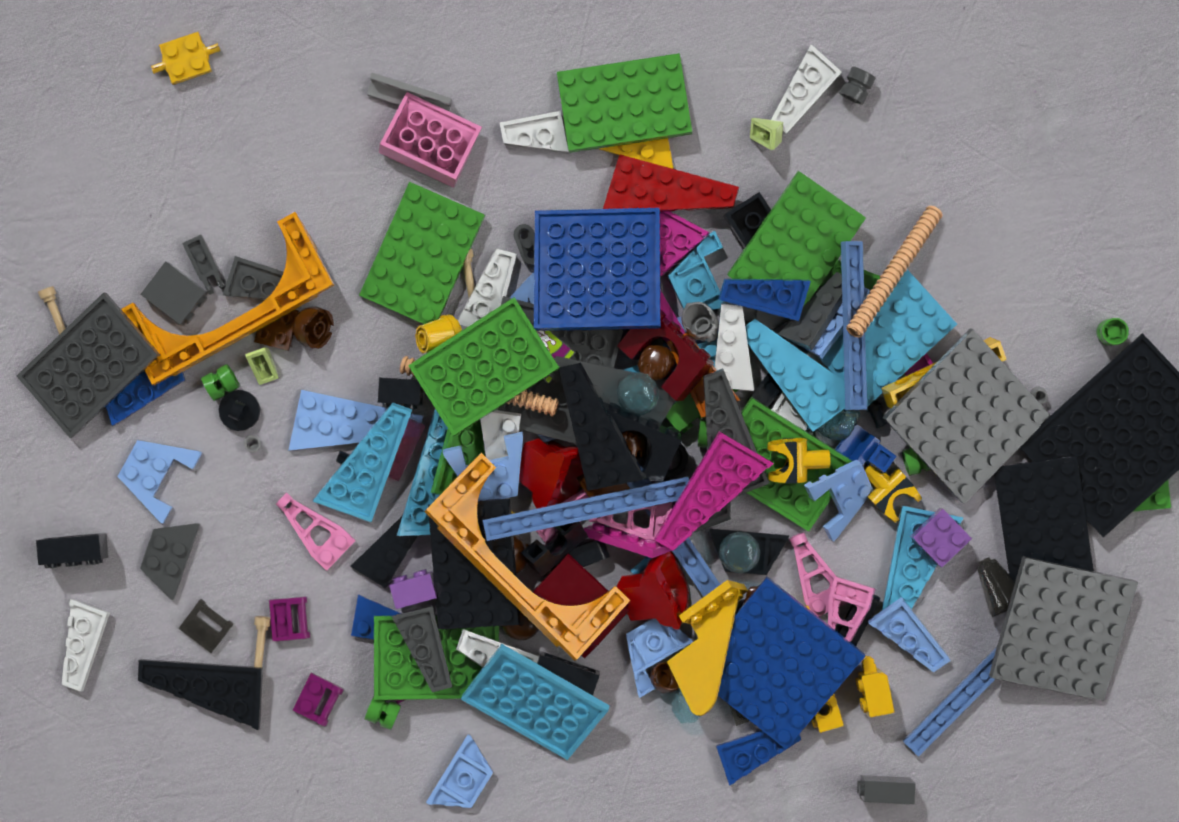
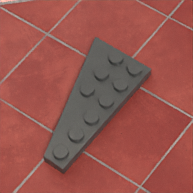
(606, 382)
(725, 416)

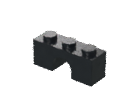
(545, 557)

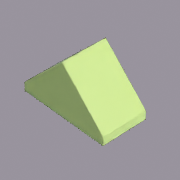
(766, 132)
(262, 365)

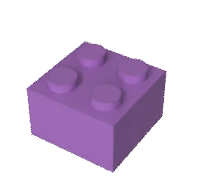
(940, 537)
(413, 589)

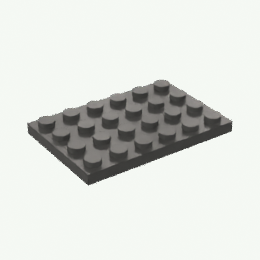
(88, 365)

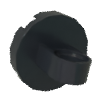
(239, 410)

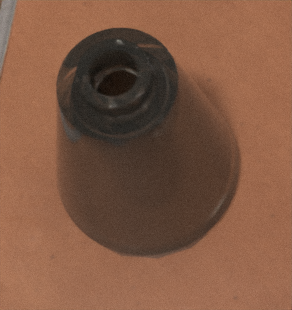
(996, 585)

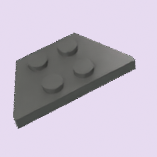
(168, 556)

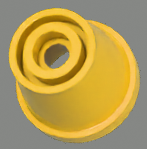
(436, 332)

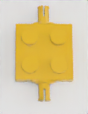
(185, 58)

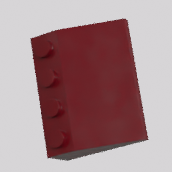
(573, 586)

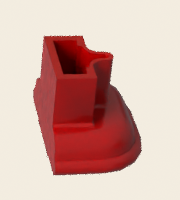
(549, 472)
(658, 592)

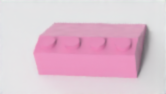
(429, 139)

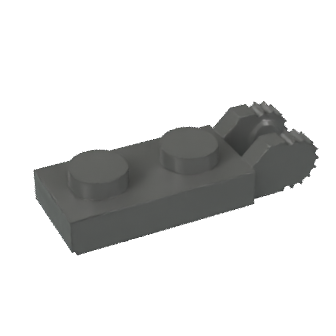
(203, 262)

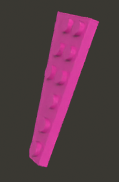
(677, 239)
(716, 481)

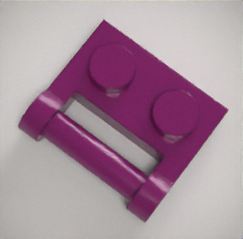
(282, 619)
(312, 695)

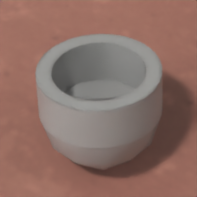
(1042, 394)
(254, 446)

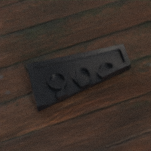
(385, 555)

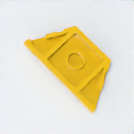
(650, 151)

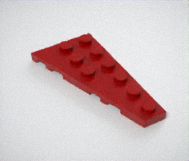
(656, 186)

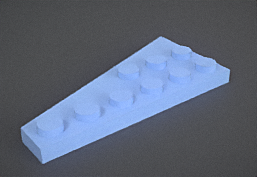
(333, 421)

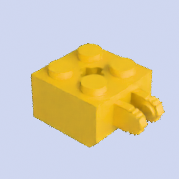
(875, 689)

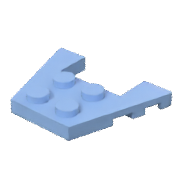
(147, 468)
(504, 479)
(849, 491)
(648, 646)

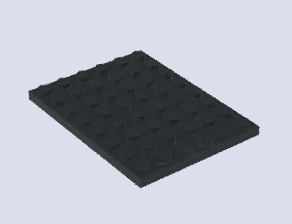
(1120, 430)

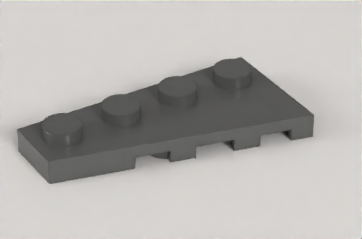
(251, 279)
(815, 315)
(424, 642)

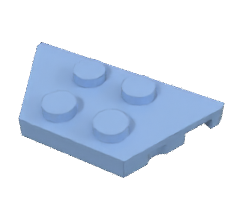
(463, 777)

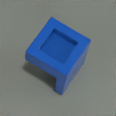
(881, 458)

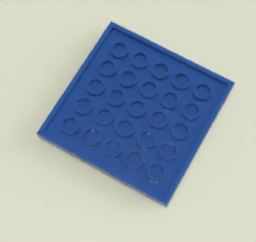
(597, 269)
(783, 663)

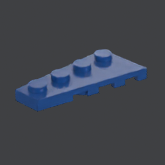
(771, 296)
(139, 394)
(364, 617)
(748, 753)

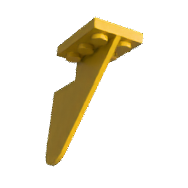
(702, 663)

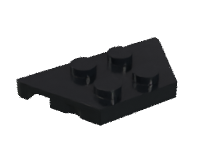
(769, 545)

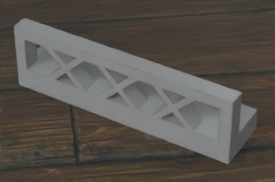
(394, 92)

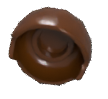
(663, 678)

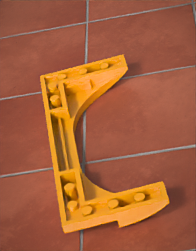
(300, 283)
(565, 626)

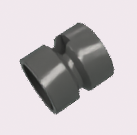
(857, 85)

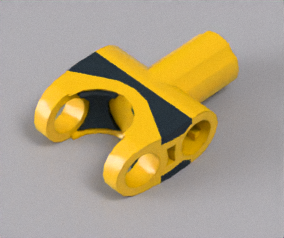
(797, 460)
(888, 488)

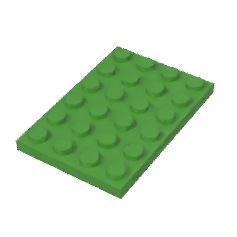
(624, 103)
(799, 236)
(422, 254)
(483, 366)
(787, 498)
(398, 673)

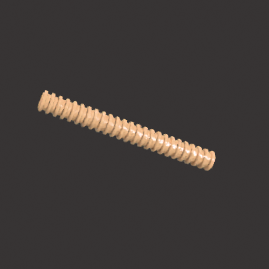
(894, 271)
(524, 399)

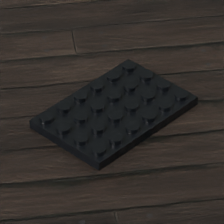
(1043, 513)
(462, 591)

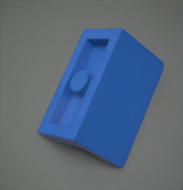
(858, 445)

